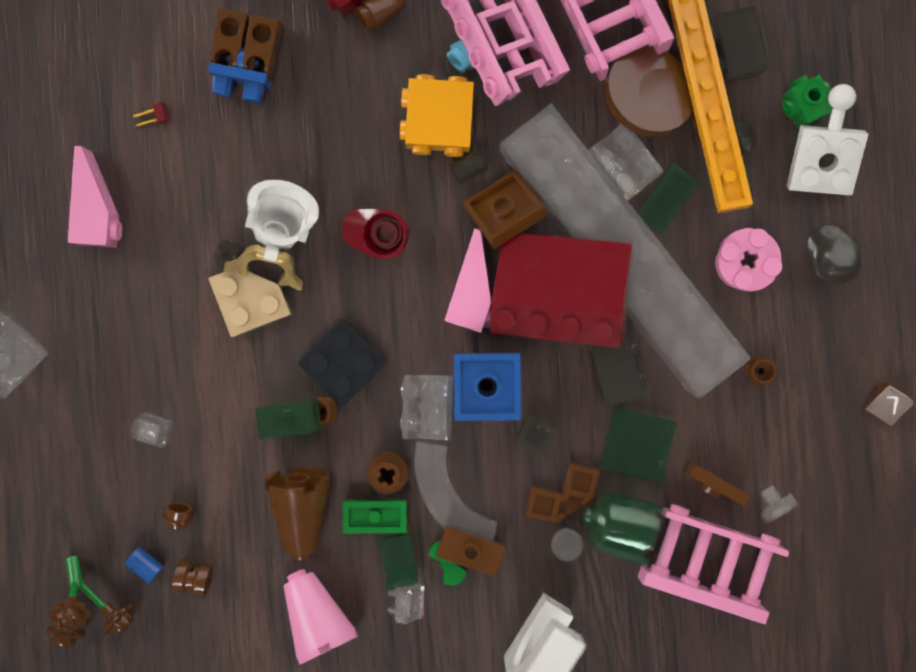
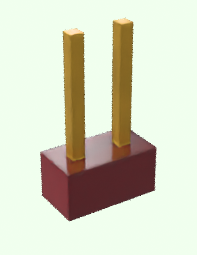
(160, 113)

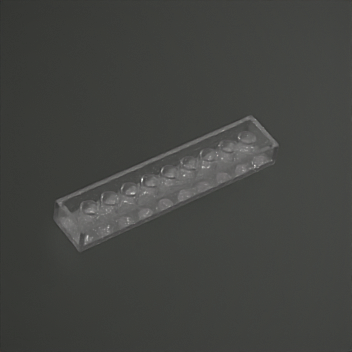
(592, 207)

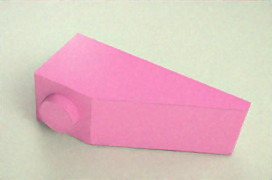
(92, 211)
(472, 294)

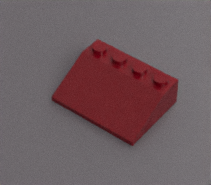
(562, 289)

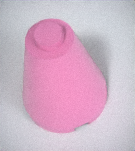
(314, 617)

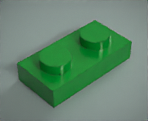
(375, 516)

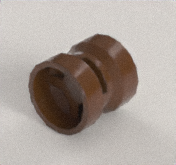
(192, 579)

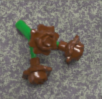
(74, 614)

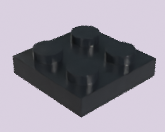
(342, 363)

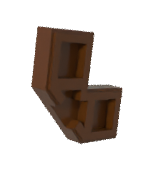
(553, 505)

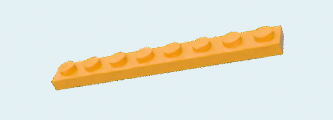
(710, 105)

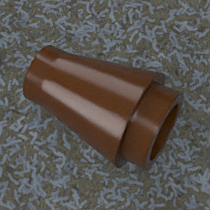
(375, 13)

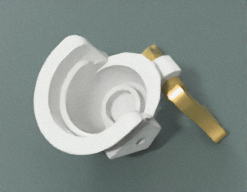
(279, 218)

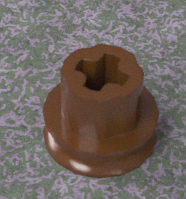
(389, 461)

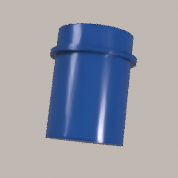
(144, 565)

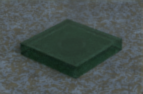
(637, 444)

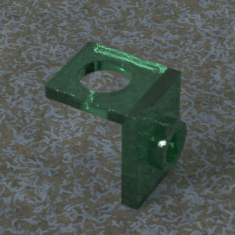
(399, 561)

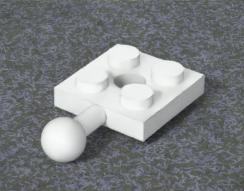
(817, 141)

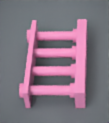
(655, 32)
(718, 595)

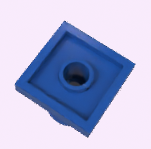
(500, 402)

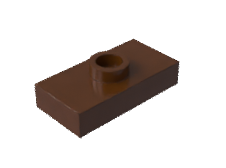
(714, 485)
(471, 550)

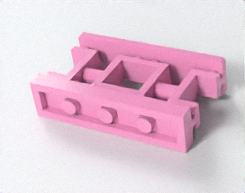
(529, 31)

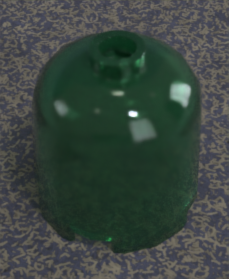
(623, 527)

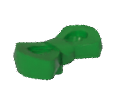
(453, 572)

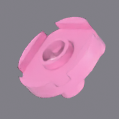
(765, 267)

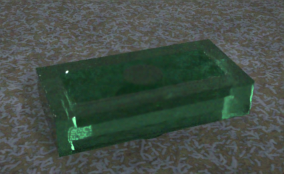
(667, 198)
(288, 419)

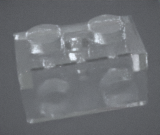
(626, 161)
(427, 407)

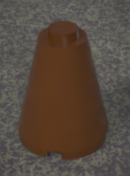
(298, 508)

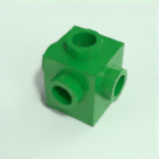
(807, 100)

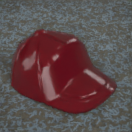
(375, 232)

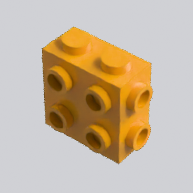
(437, 115)

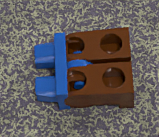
(244, 54)

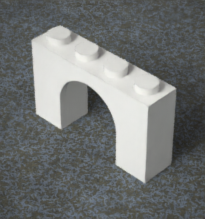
(545, 640)

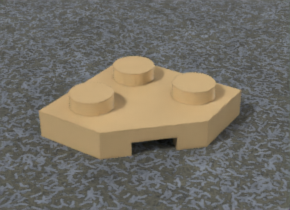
(248, 301)

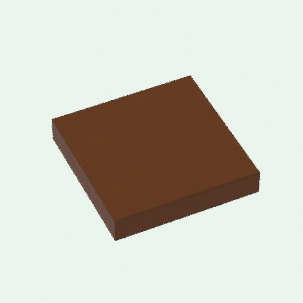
(504, 209)

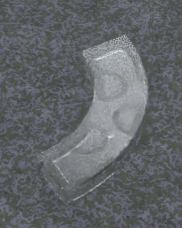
(440, 495)

